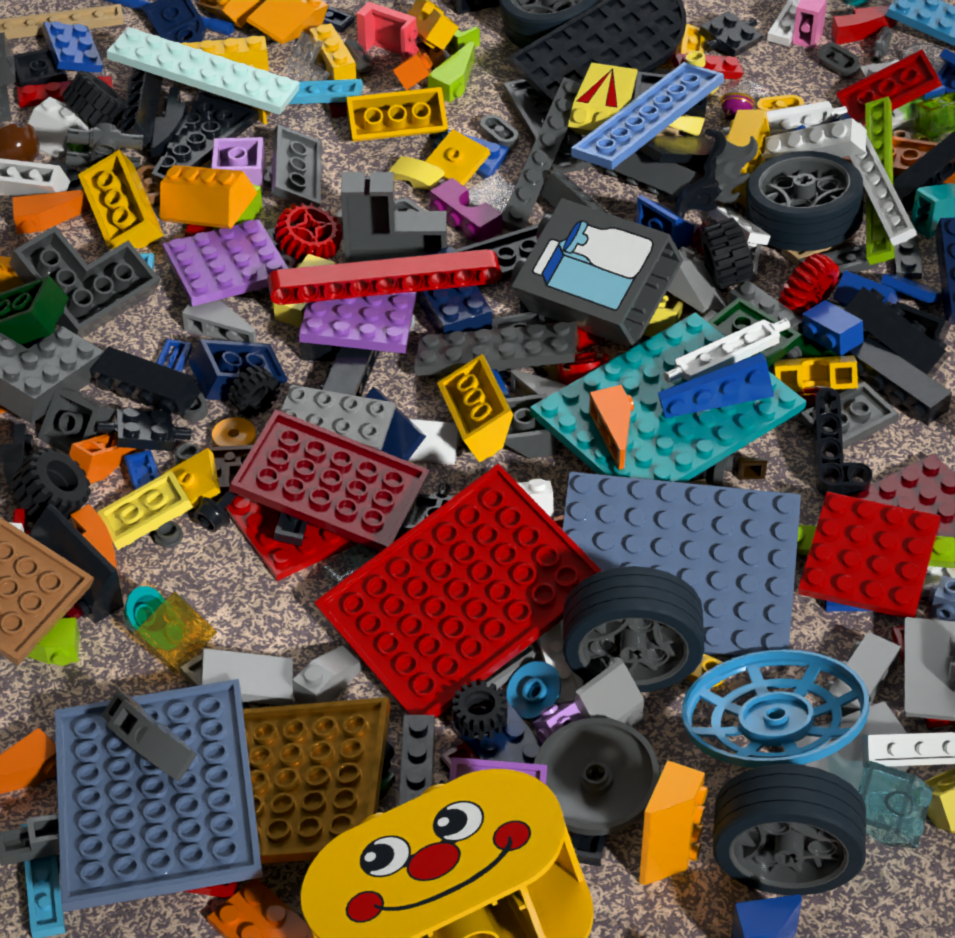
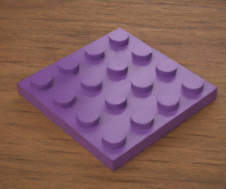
(224, 261)
(360, 322)

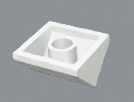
(440, 441)

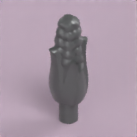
(881, 44)

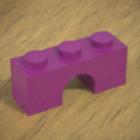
(475, 222)

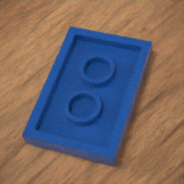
(72, 47)

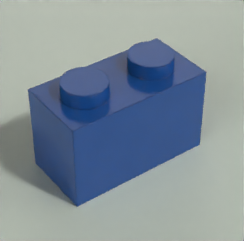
(833, 327)

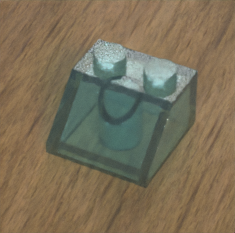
(894, 805)

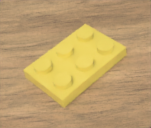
(145, 509)

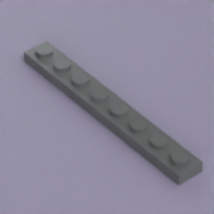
(540, 157)

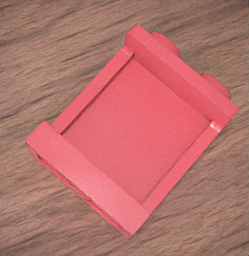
(387, 29)

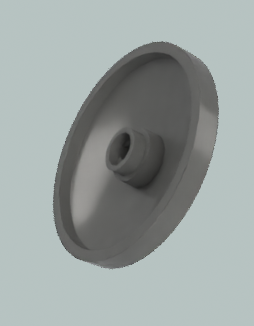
(599, 774)

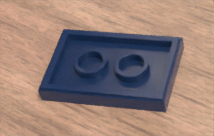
(403, 435)

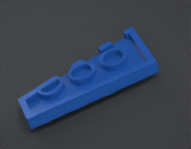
(724, 387)

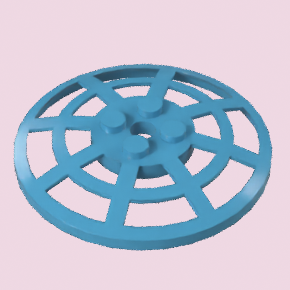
(775, 716)

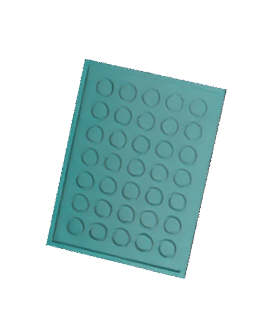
(661, 446)

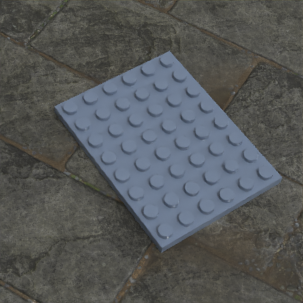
(720, 540)
(134, 827)

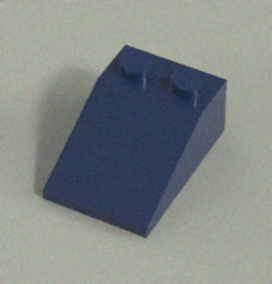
(220, 362)

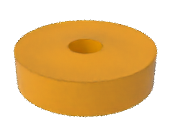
(233, 426)

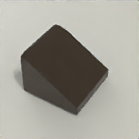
(751, 468)

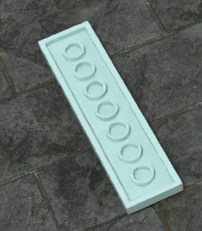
(203, 70)

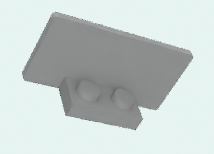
(345, 414)
(929, 668)

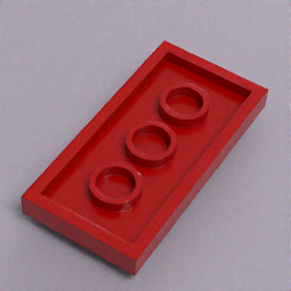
(899, 81)

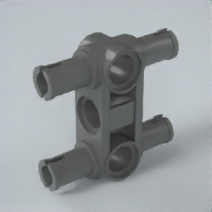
(104, 141)

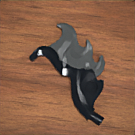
(720, 178)

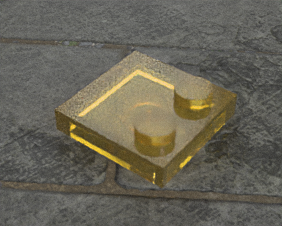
(175, 632)

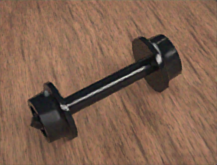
(211, 513)

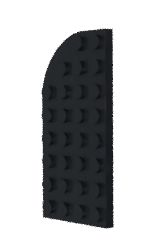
(610, 33)

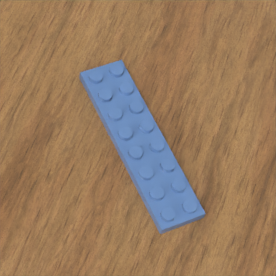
(647, 115)

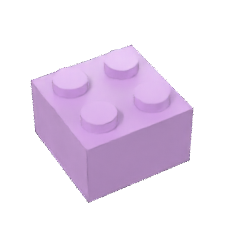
(241, 155)

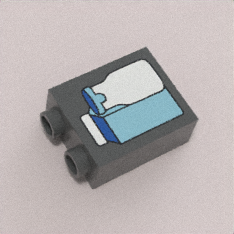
(597, 272)

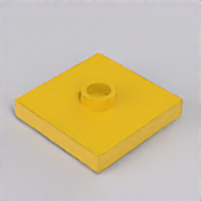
(458, 157)
(198, 477)

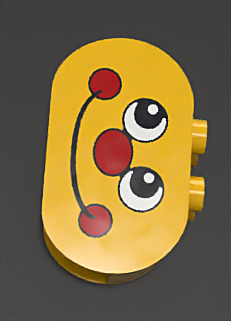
(454, 863)

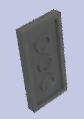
(296, 167)

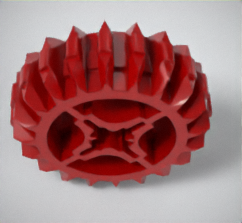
(308, 231)
(810, 283)

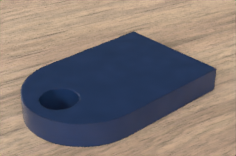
(176, 20)

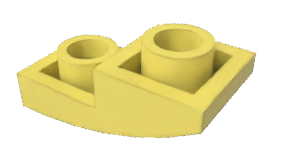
(418, 172)

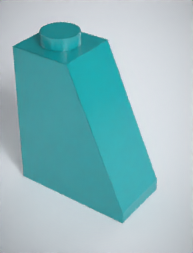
(931, 205)

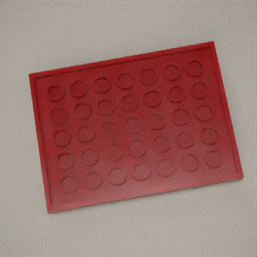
(458, 593)

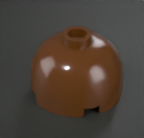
(19, 143)

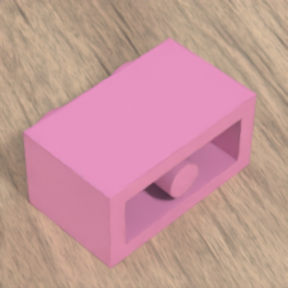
(809, 22)

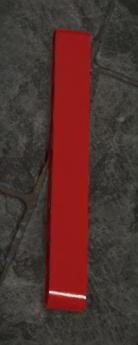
(383, 277)

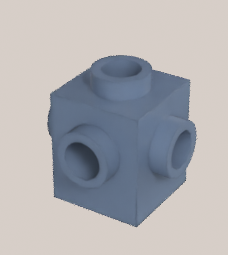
(943, 599)

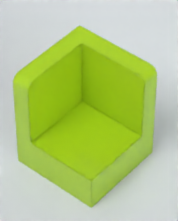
(460, 38)

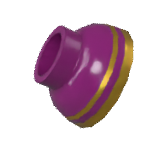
(736, 101)

